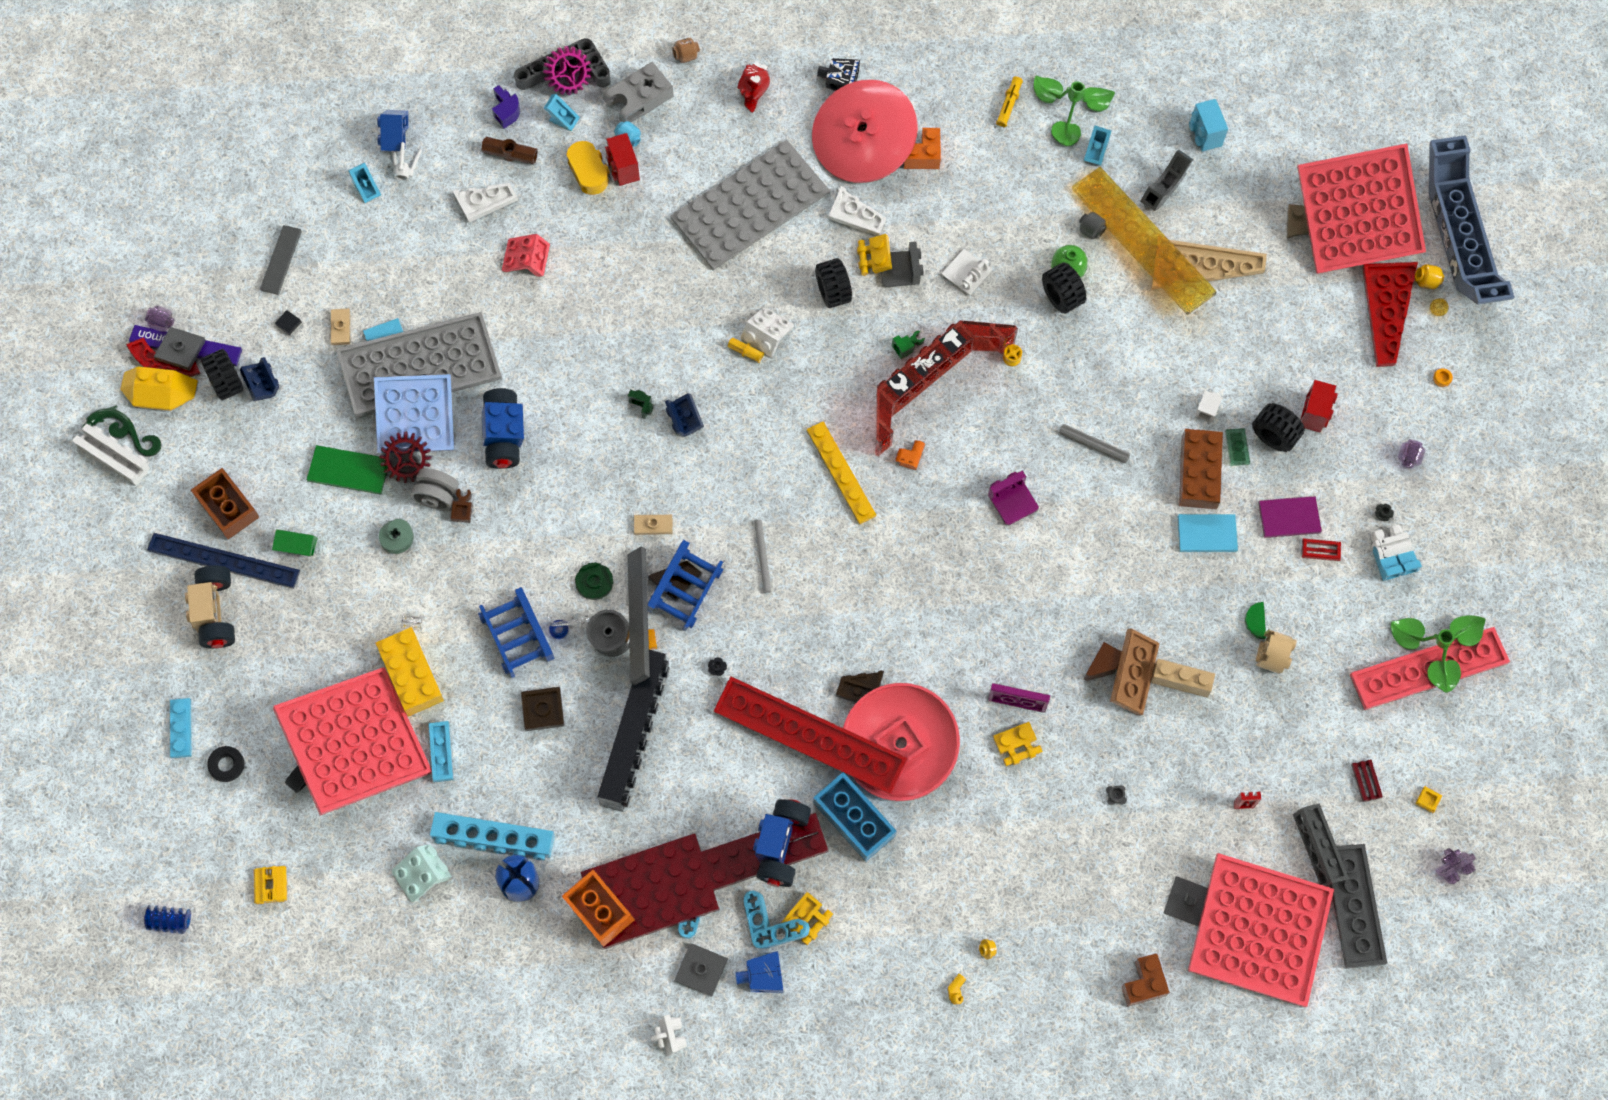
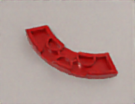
(145, 356)

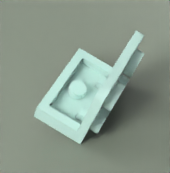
(420, 872)

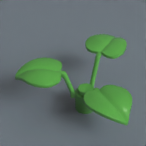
(1095, 98)
(1443, 673)

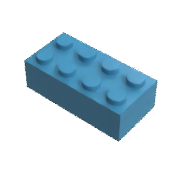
(854, 816)

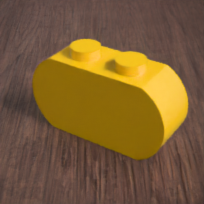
(588, 167)

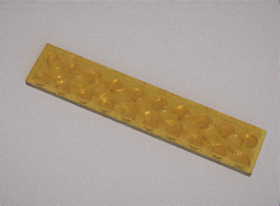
(1144, 241)

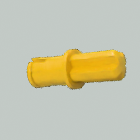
(745, 350)

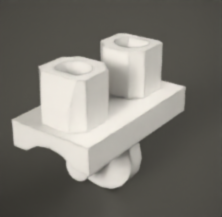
(666, 1037)

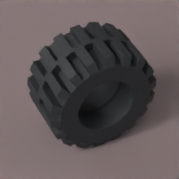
(833, 283)
(1064, 287)
(222, 374)
(1278, 427)

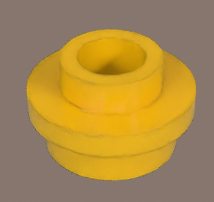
(987, 948)

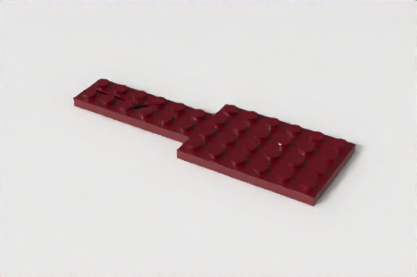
(679, 880)

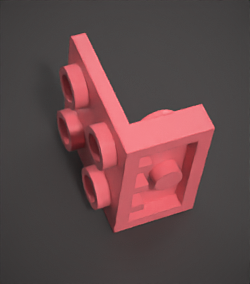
(527, 253)

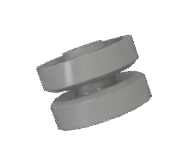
(434, 489)

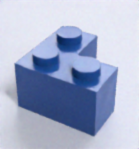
(392, 129)

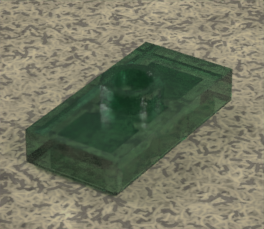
(1237, 447)

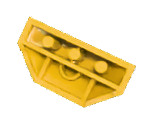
(157, 388)

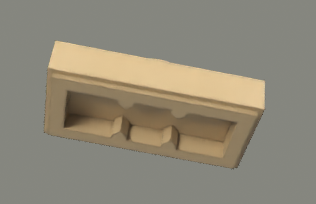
(340, 326)
(653, 524)

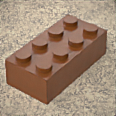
(1200, 469)

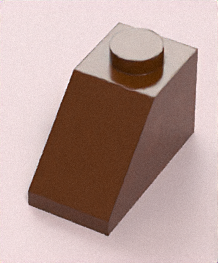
(1104, 663)

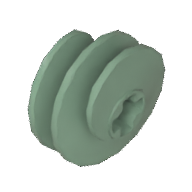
(402, 542)

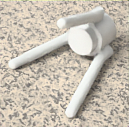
(402, 171)

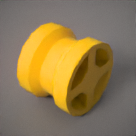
(1012, 351)

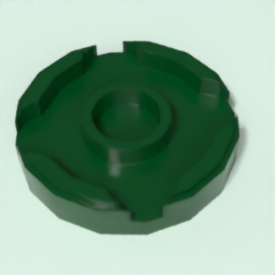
(590, 585)

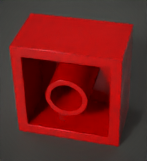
(622, 159)
(1318, 406)

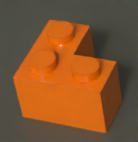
(927, 153)

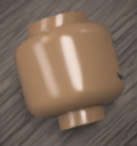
(685, 50)

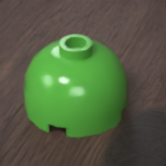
(1073, 256)

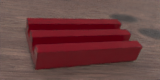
(1362, 764)

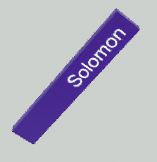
(154, 339)

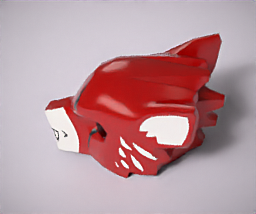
(753, 84)

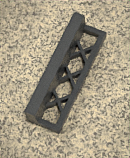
(1321, 844)

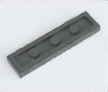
(280, 260)

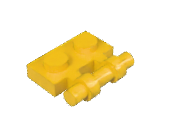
(880, 254)
(1014, 738)
(805, 910)

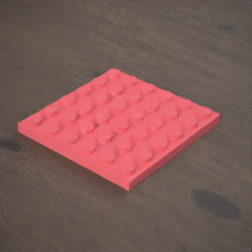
(1361, 208)
(352, 740)
(1261, 930)

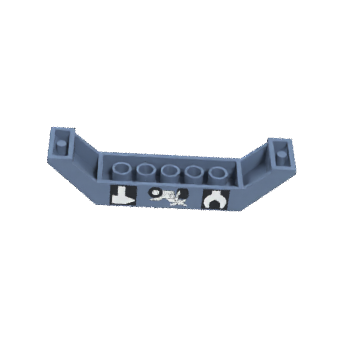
(1462, 224)

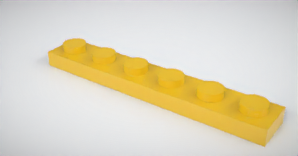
(841, 472)

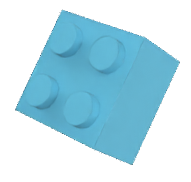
(1208, 125)

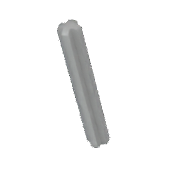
(1094, 443)

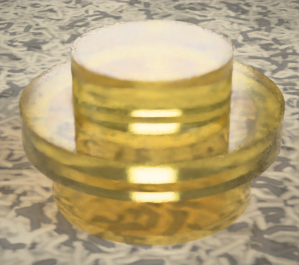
(1439, 307)

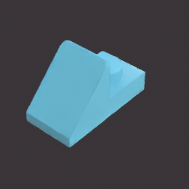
(561, 113)
(1097, 145)

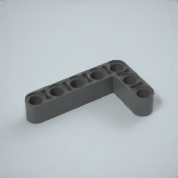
(533, 78)

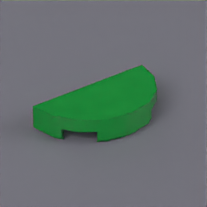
(1256, 620)

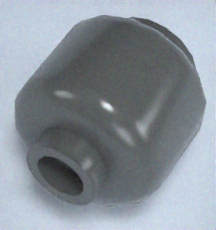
(1092, 225)

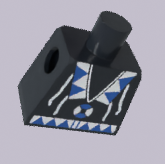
(840, 72)

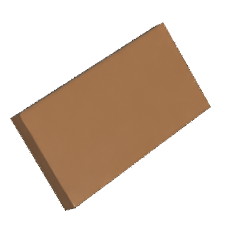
(1134, 672)

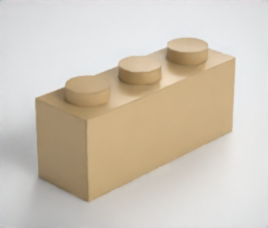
(1183, 678)

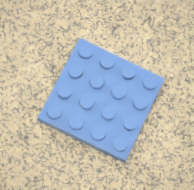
(415, 406)

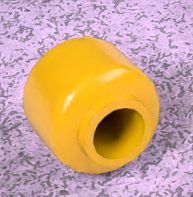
(1429, 276)

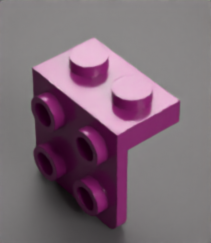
(1012, 498)

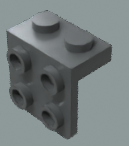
(905, 268)

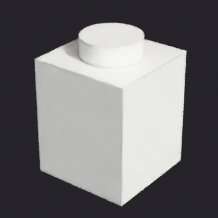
(1208, 406)

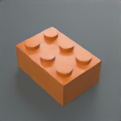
(598, 908)

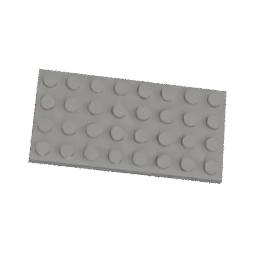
(750, 204)
(443, 348)

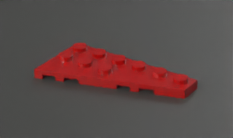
(1388, 299)

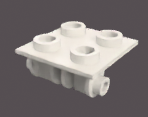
(967, 271)

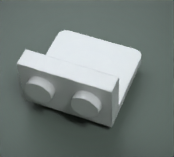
(766, 331)

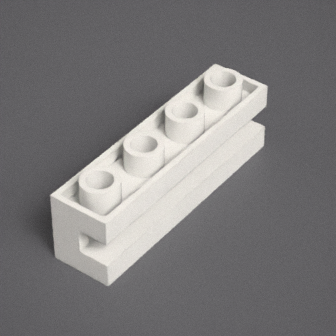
(112, 455)

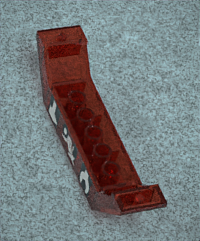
(930, 365)

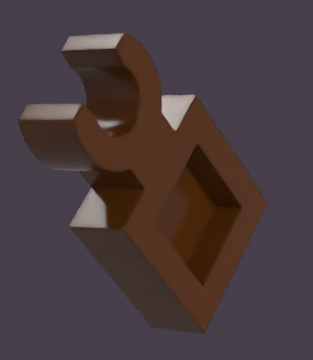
(462, 508)

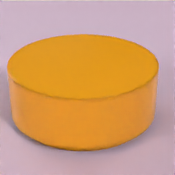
(1442, 377)

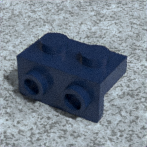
(260, 380)
(684, 415)

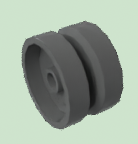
(598, 633)

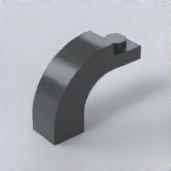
(1168, 182)

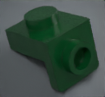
(641, 399)

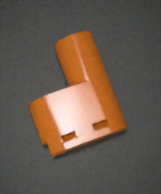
(911, 458)

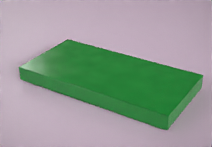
(347, 470)

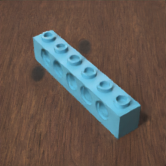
(443, 822)

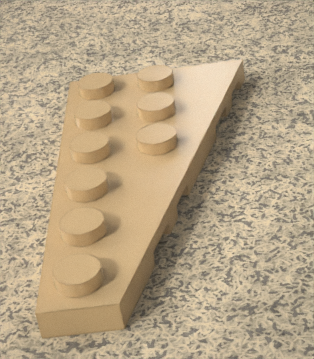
(1219, 262)

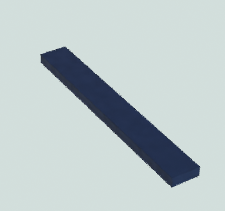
(235, 562)

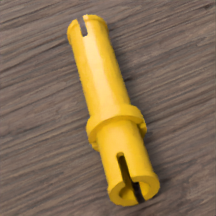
(1009, 101)

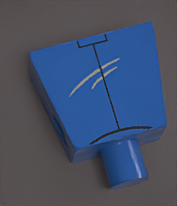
(762, 974)

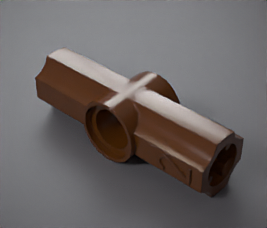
(519, 152)

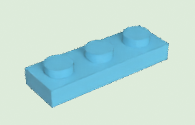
(180, 728)
(441, 751)

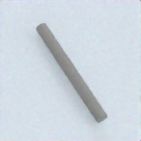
(762, 556)

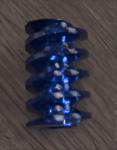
(167, 920)

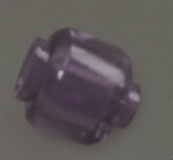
(159, 318)
(1411, 453)

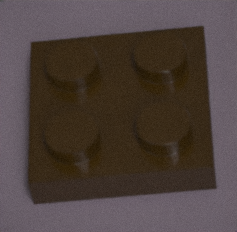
(542, 709)

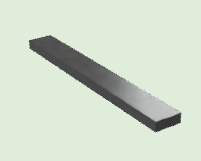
(638, 616)

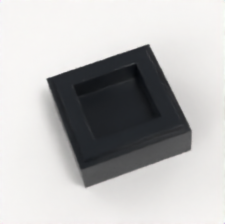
(288, 322)

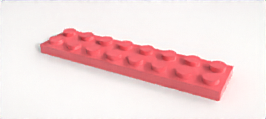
(1409, 676)

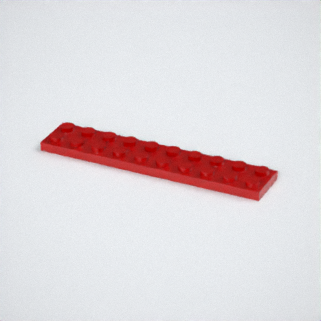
(810, 735)

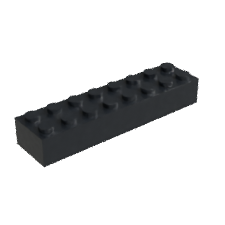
(631, 735)

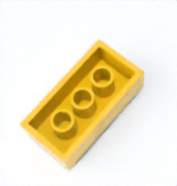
(409, 671)

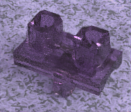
(1453, 862)

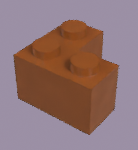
(1151, 984)

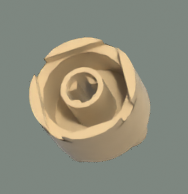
(1275, 651)

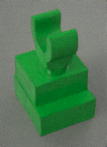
(906, 345)

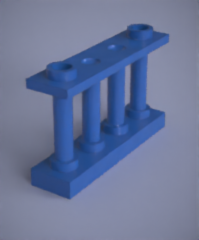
(666, 586)
(527, 617)

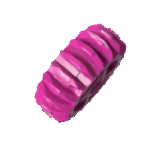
(571, 76)

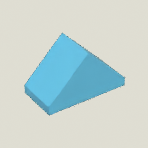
(364, 182)

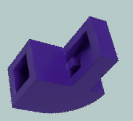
(508, 109)

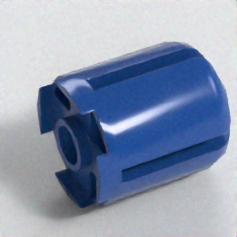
(517, 867)

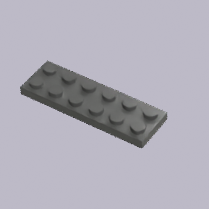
(1358, 912)

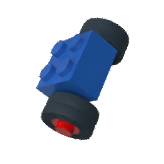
(502, 428)
(774, 841)

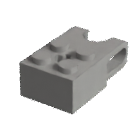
(640, 92)

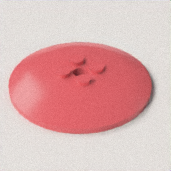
(869, 153)
(924, 722)

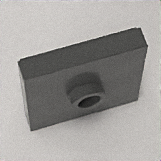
(179, 348)
(701, 969)

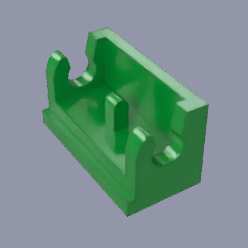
(294, 543)

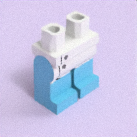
(1394, 554)

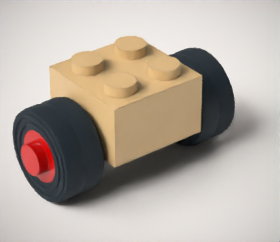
(205, 607)

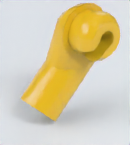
(954, 989)

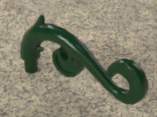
(128, 427)

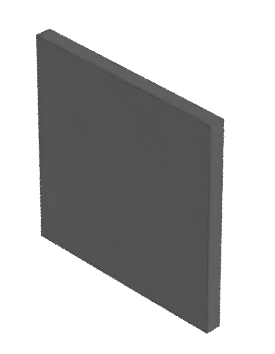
(1186, 901)

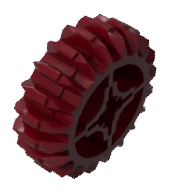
(415, 444)

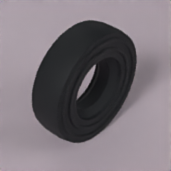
(217, 755)

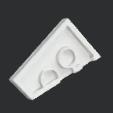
(480, 202)
(853, 213)

